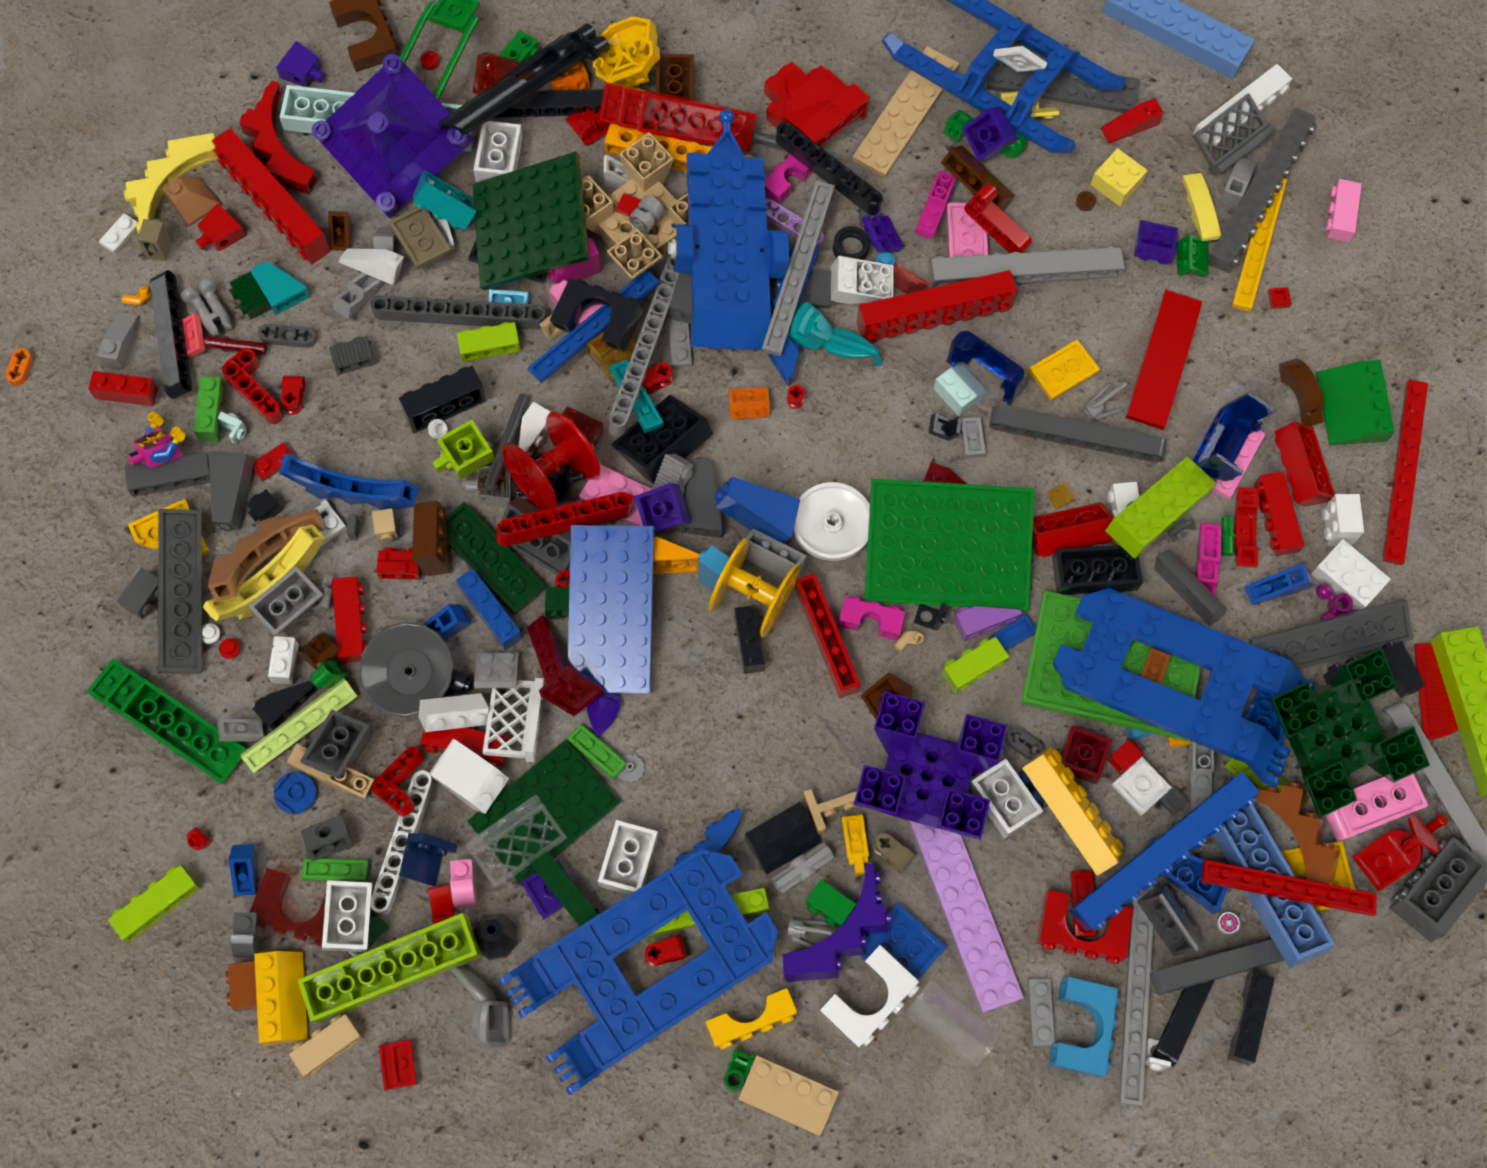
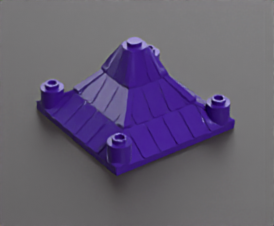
(391, 135)

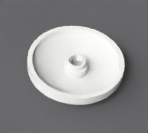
(836, 505)

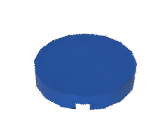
(295, 793)

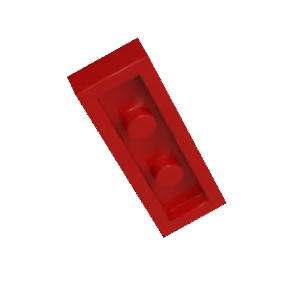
(1081, 886)

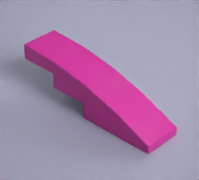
(1208, 555)

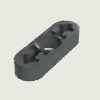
(281, 329)

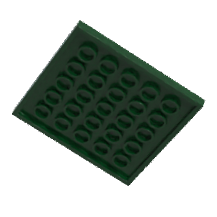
(530, 221)

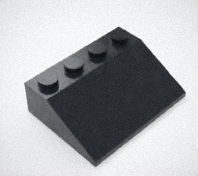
(680, 435)

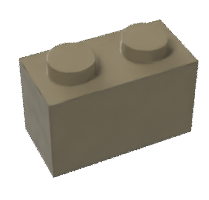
(154, 239)

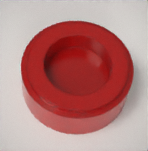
(430, 60)

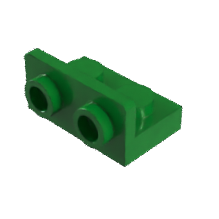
(1192, 256)

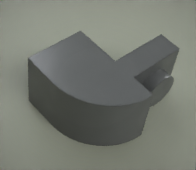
(244, 938)

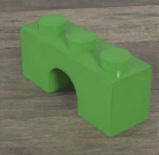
(210, 396)

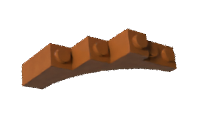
(1289, 805)

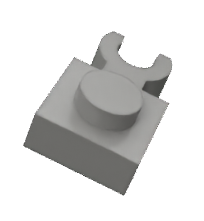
(323, 585)

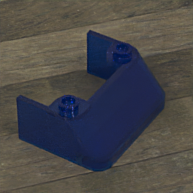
(1228, 435)

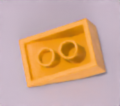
(673, 558)

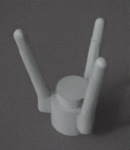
(1094, 408)
(798, 929)

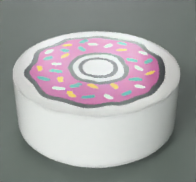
(1228, 923)

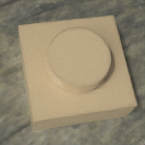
(548, 329)

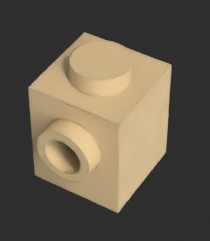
(384, 525)

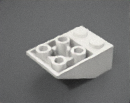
(860, 281)

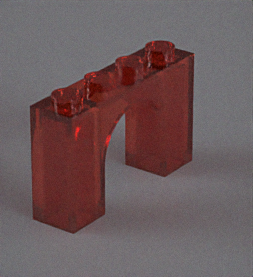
(269, 909)

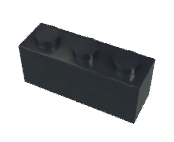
(749, 639)

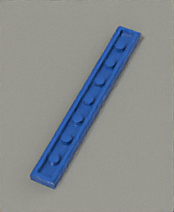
(588, 329)

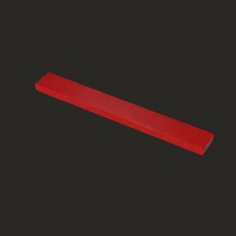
(1289, 887)

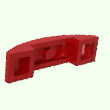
(1245, 527)

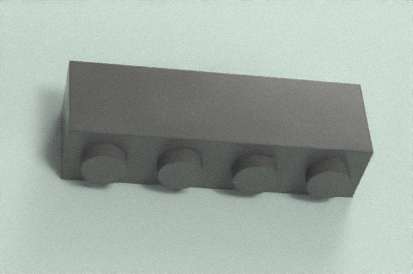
(172, 475)

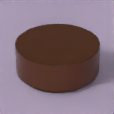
(1085, 201)

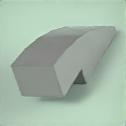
(356, 295)

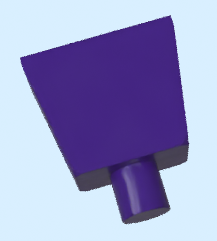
(300, 66)

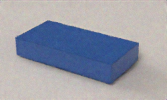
(1015, 632)

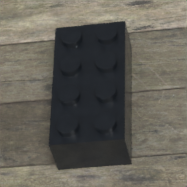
(442, 398)
(1095, 569)

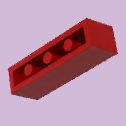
(1279, 514)
(348, 618)
(470, 738)

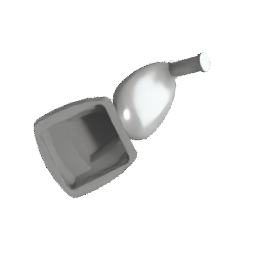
(489, 1015)

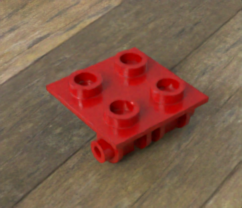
(587, 125)

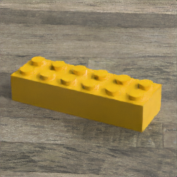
(1074, 810)

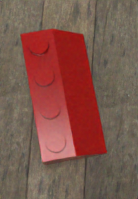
(1304, 464)
(1071, 529)

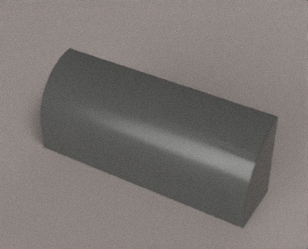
(1189, 587)

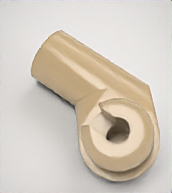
(908, 637)

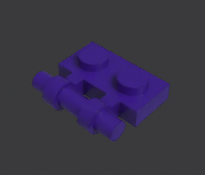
(882, 233)

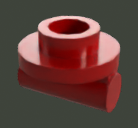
(197, 839)

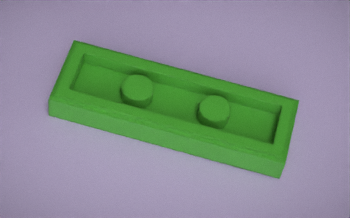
(597, 751)
(335, 870)

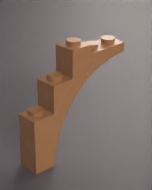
(273, 534)

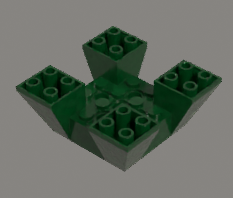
(1346, 699)

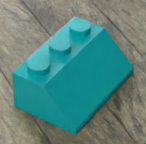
(444, 201)

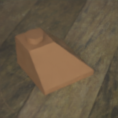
(190, 198)

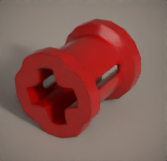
(795, 402)

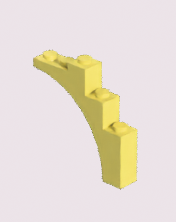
(182, 157)
(297, 552)

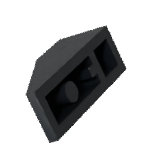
(279, 705)

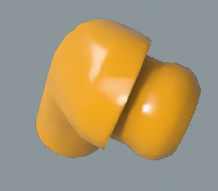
(138, 299)

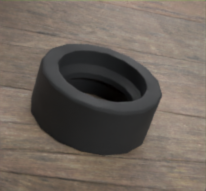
(853, 232)

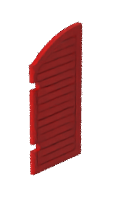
(1434, 703)

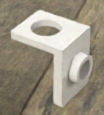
(1155, 1064)

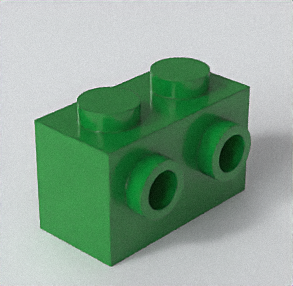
(520, 47)
(829, 904)

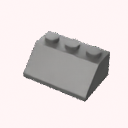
(285, 601)

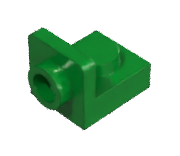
(955, 123)

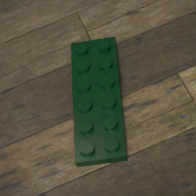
(492, 562)

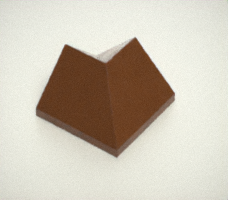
(888, 683)

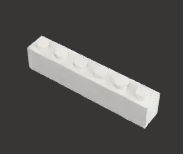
(1262, 90)

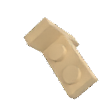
(827, 808)

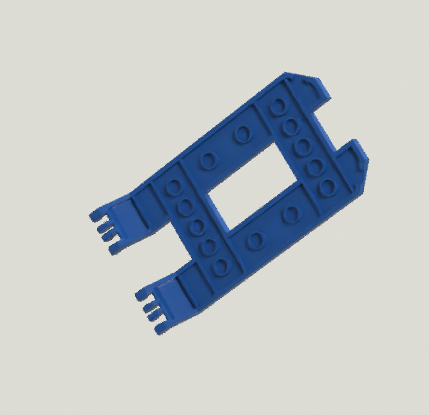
(1213, 719)
(631, 1019)

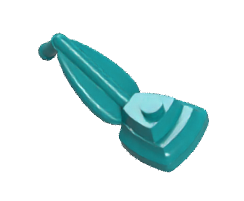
(812, 331)

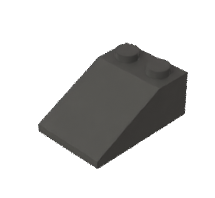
(337, 744)

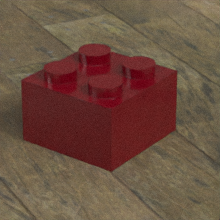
(1085, 754)

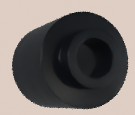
(460, 682)

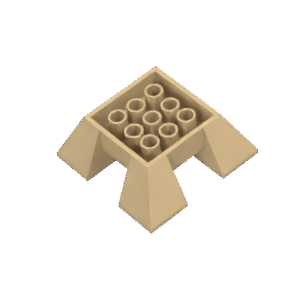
(646, 168)

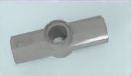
(802, 868)

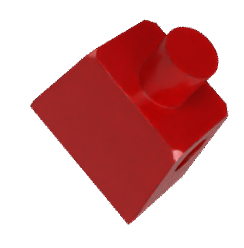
(219, 229)

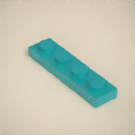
(644, 409)

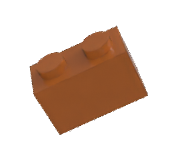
(242, 986)

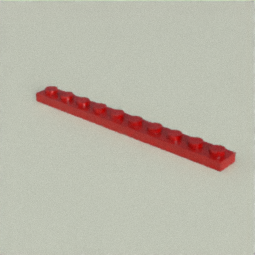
(1405, 472)

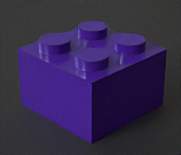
(989, 133)
(663, 508)

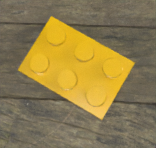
(1064, 370)

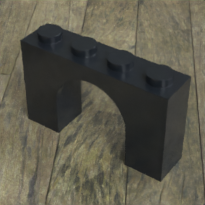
(580, 296)
(1401, 665)

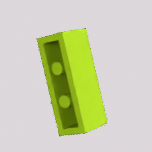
(488, 342)
(974, 664)

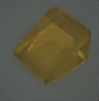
(1061, 495)

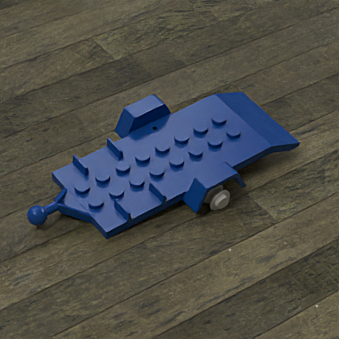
(730, 232)

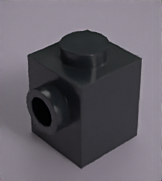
(263, 506)

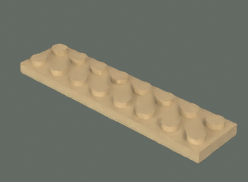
(900, 119)

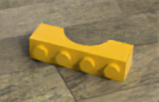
(725, 1030)

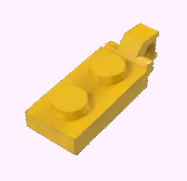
(855, 842)

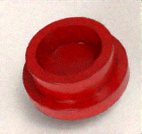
(229, 648)

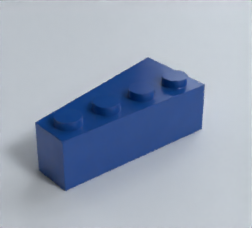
(1187, 878)

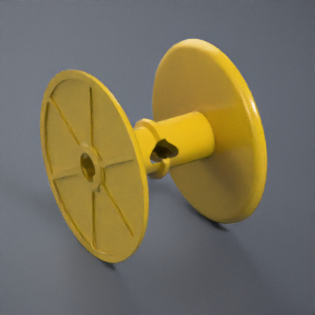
(753, 586)

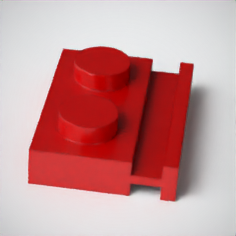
(397, 1065)

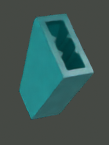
(279, 287)

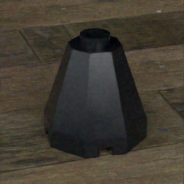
(499, 943)

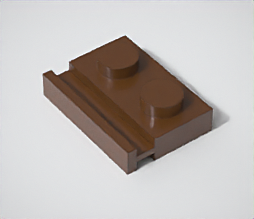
(318, 650)

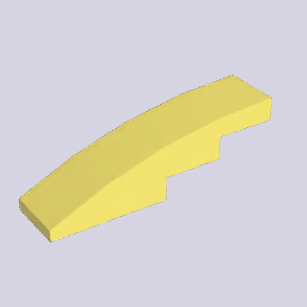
(1202, 207)

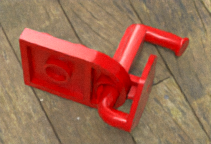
(1390, 858)

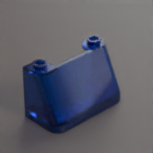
(969, 346)

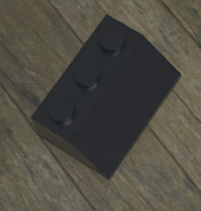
(782, 838)

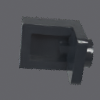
(945, 427)

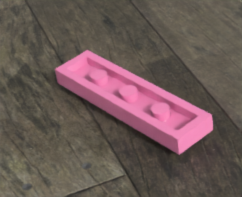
(1242, 461)

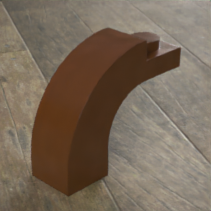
(1306, 389)

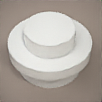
(437, 428)
(210, 633)

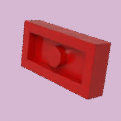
(270, 462)

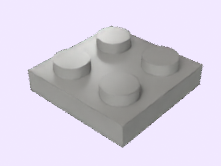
(496, 670)

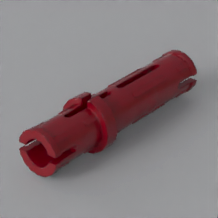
(227, 344)

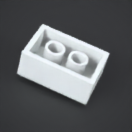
(497, 149)
(1351, 574)
(1010, 800)
(627, 858)
(346, 916)

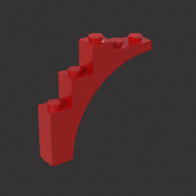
(266, 145)

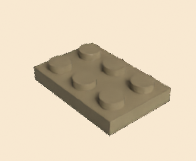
(419, 237)

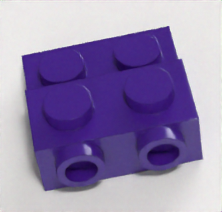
(1156, 242)

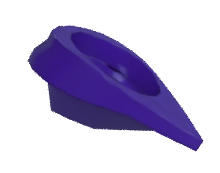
(603, 712)

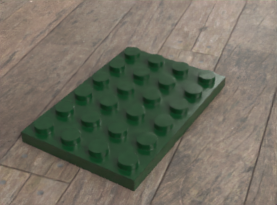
(566, 789)

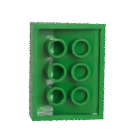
(1356, 403)

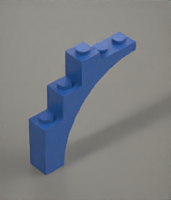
(351, 489)

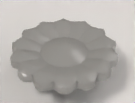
(633, 770)

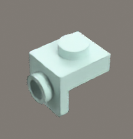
(232, 423)

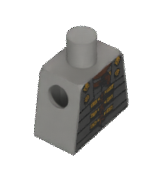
(500, 496)

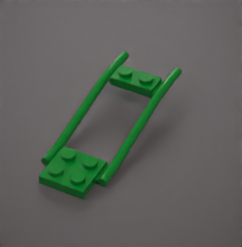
(453, 15)

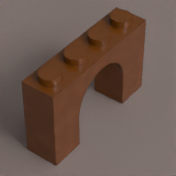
(372, 51)

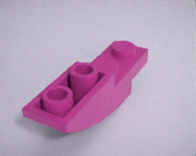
(935, 205)

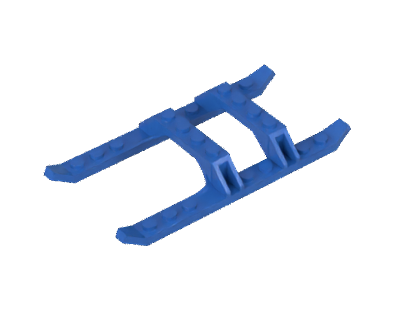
(970, 86)

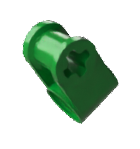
(328, 675)
(738, 1066)

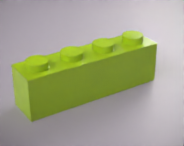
(153, 904)

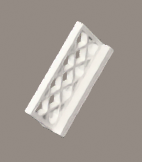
(531, 725)

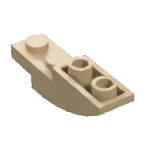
(350, 782)

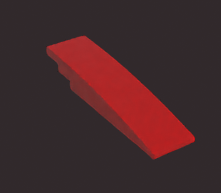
(672, 115)
(1164, 360)

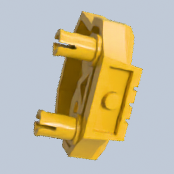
(630, 53)

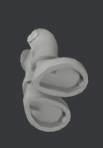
(207, 288)

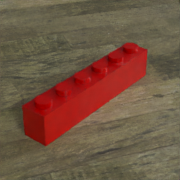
(827, 635)

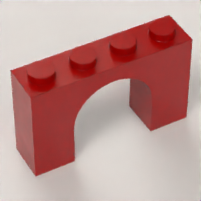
(1055, 934)

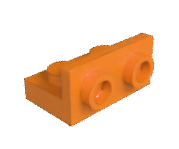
(572, 79)
(749, 403)

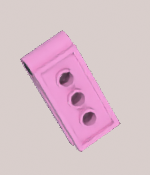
(1347, 823)

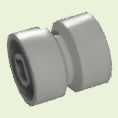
(646, 214)

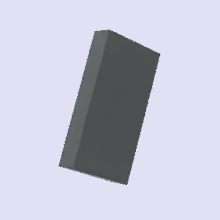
(820, 288)

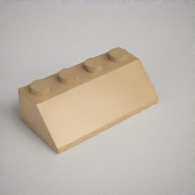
(788, 1095)

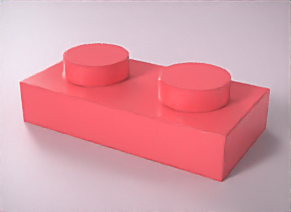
(193, 335)

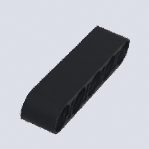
(1181, 1022)

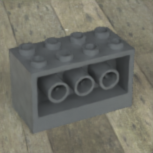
(1440, 889)

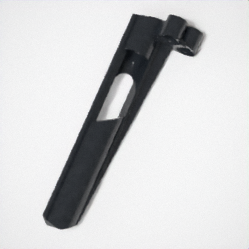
(550, 62)

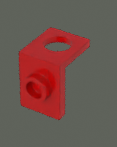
(441, 903)

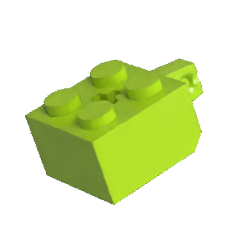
(455, 457)

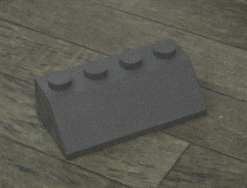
(550, 551)

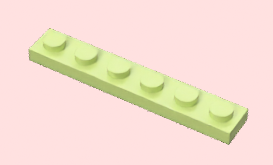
(298, 726)

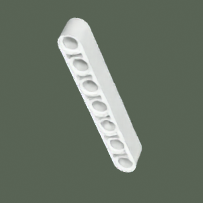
(394, 851)

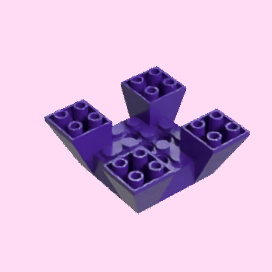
(952, 764)

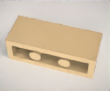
(325, 1045)

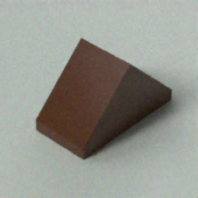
(339, 230)

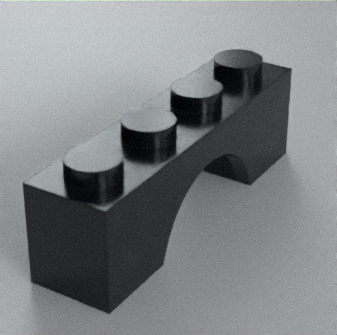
(1255, 1004)

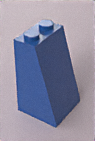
(758, 508)

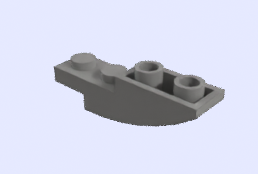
(1199, 774)

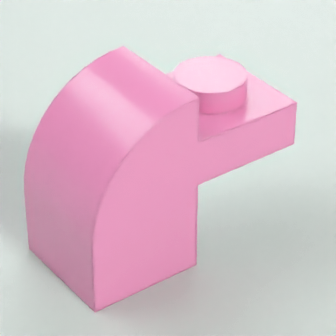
(462, 884)

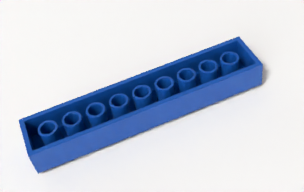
(1165, 850)

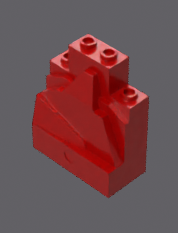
(813, 102)

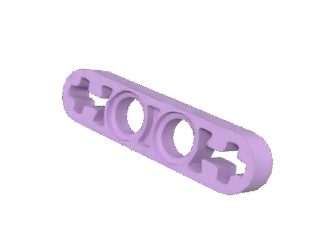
(789, 225)

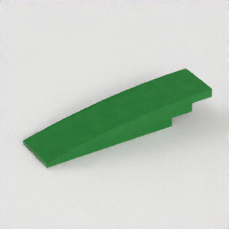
(166, 721)

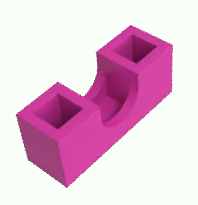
(776, 185)
(855, 611)

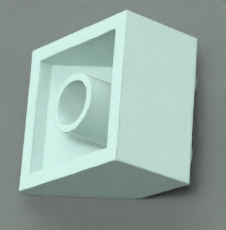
(959, 389)

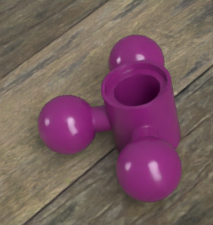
(1325, 591)

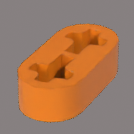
(16, 366)

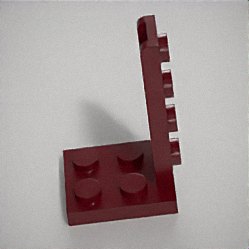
(564, 686)

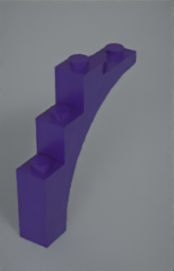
(824, 958)

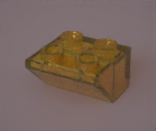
(606, 356)

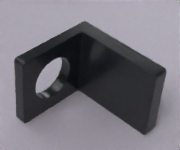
(938, 616)

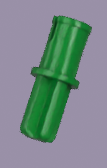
(1227, 536)

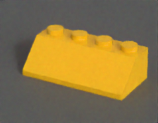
(279, 998)

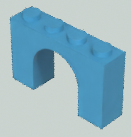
(1101, 1003)

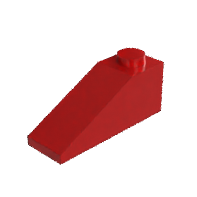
(1137, 119)

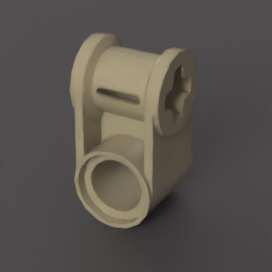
(894, 853)

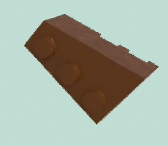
(430, 538)

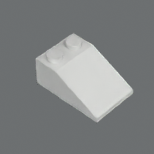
(468, 776)

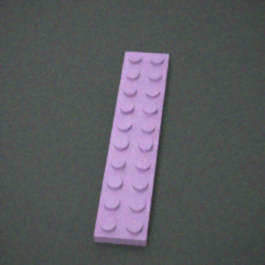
(968, 917)

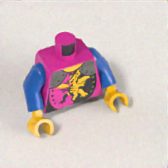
(157, 445)

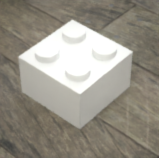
(1343, 519)

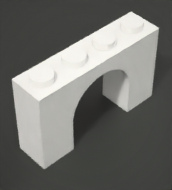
(859, 1026)

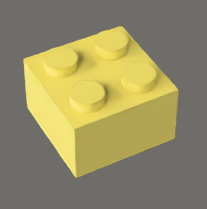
(1118, 177)

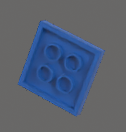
(907, 942)

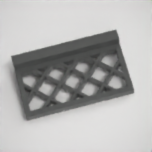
(1238, 149)

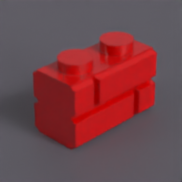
(397, 564)

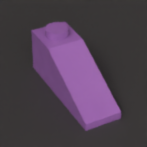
(980, 620)

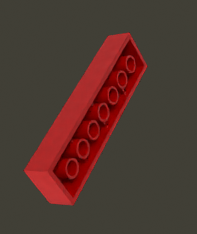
(270, 196)
(936, 306)

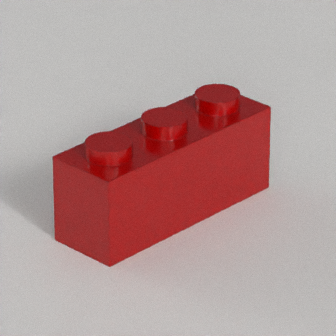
(123, 388)

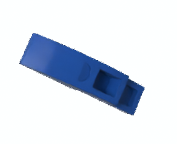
(717, 835)

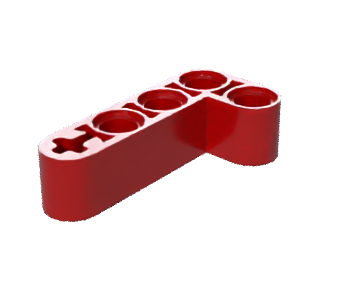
(995, 221)
(254, 390)

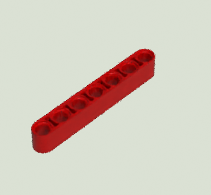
(556, 524)

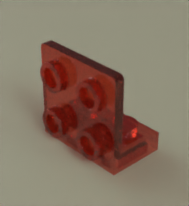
(490, 69)

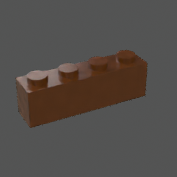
(975, 175)

